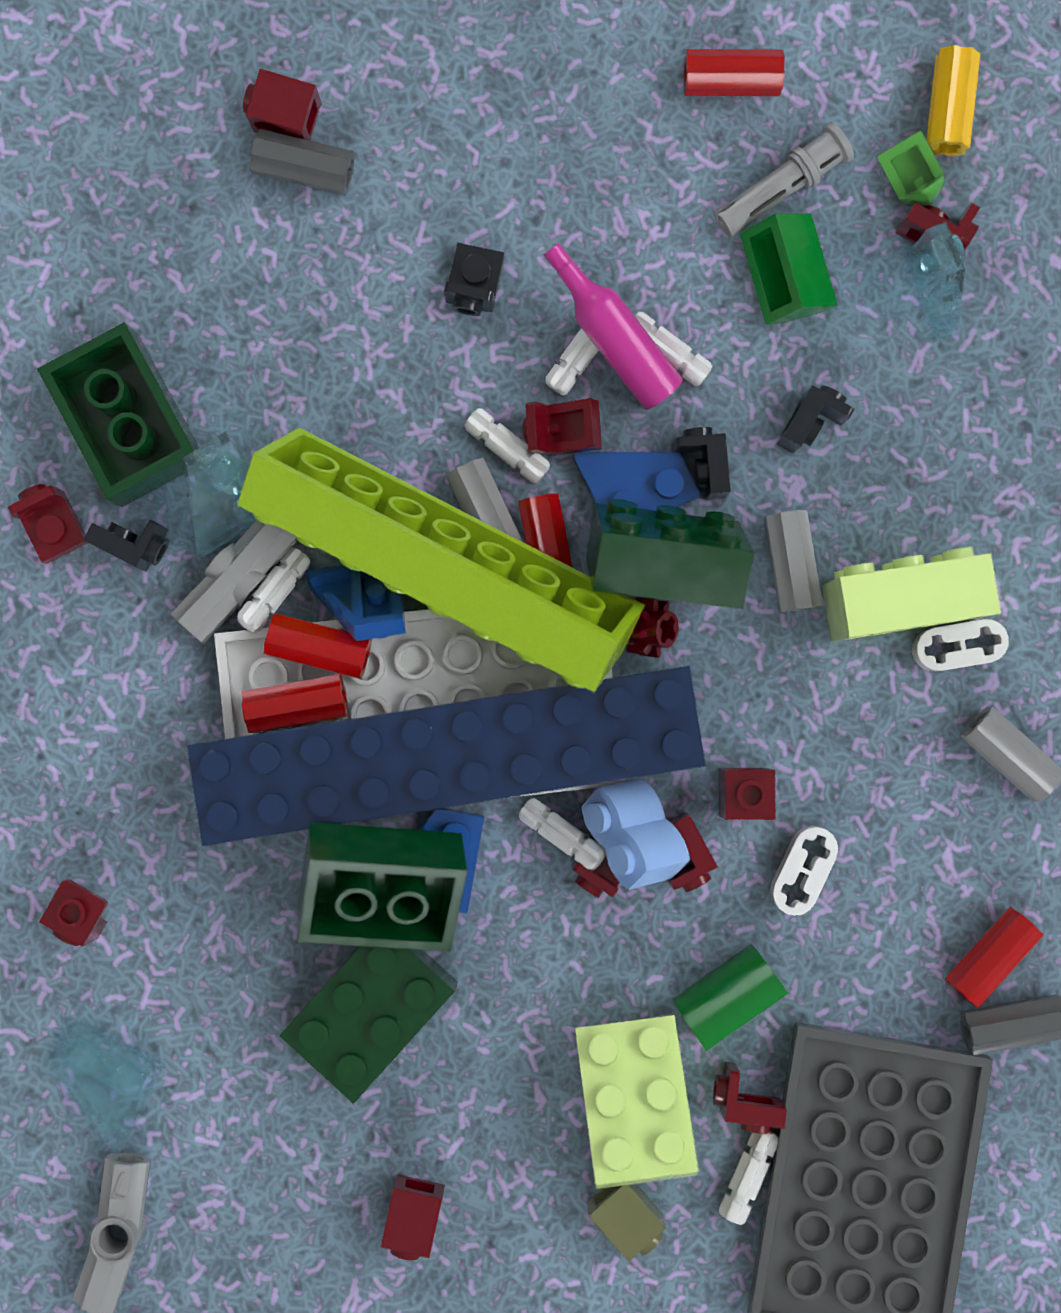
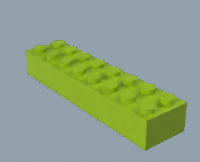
(440, 556)

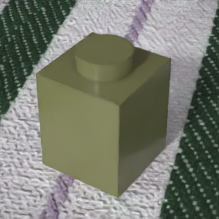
(627, 1219)

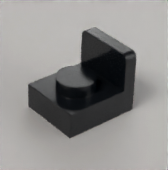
(474, 279)
(806, 424)
(713, 467)
(121, 544)

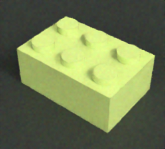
(910, 594)
(636, 1102)

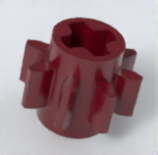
(654, 629)

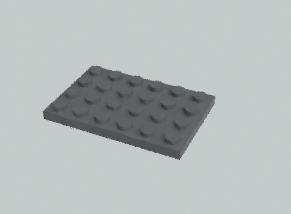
(870, 1176)

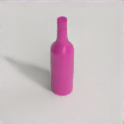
(617, 334)

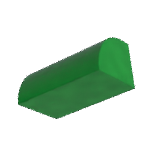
(788, 268)
(729, 997)

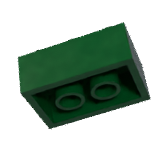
(120, 414)
(669, 554)
(381, 887)
(368, 1014)

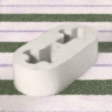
(958, 634)
(814, 876)

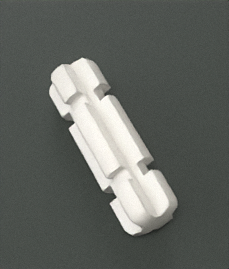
(679, 354)
(573, 363)
(507, 445)
(273, 590)
(562, 834)
(748, 1177)

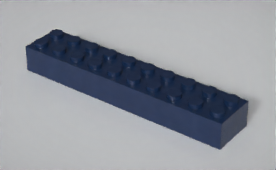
(445, 755)

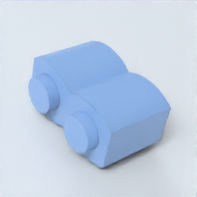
(635, 834)

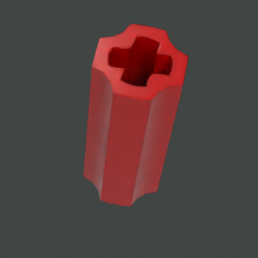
(734, 72)
(545, 526)
(316, 646)
(294, 703)
(994, 957)

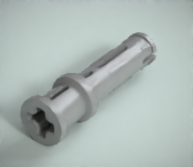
(801, 170)

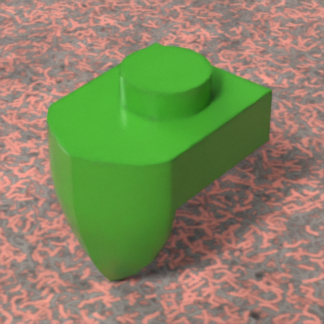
(913, 170)

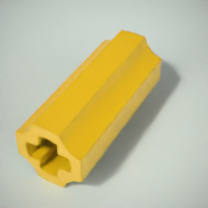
(953, 100)

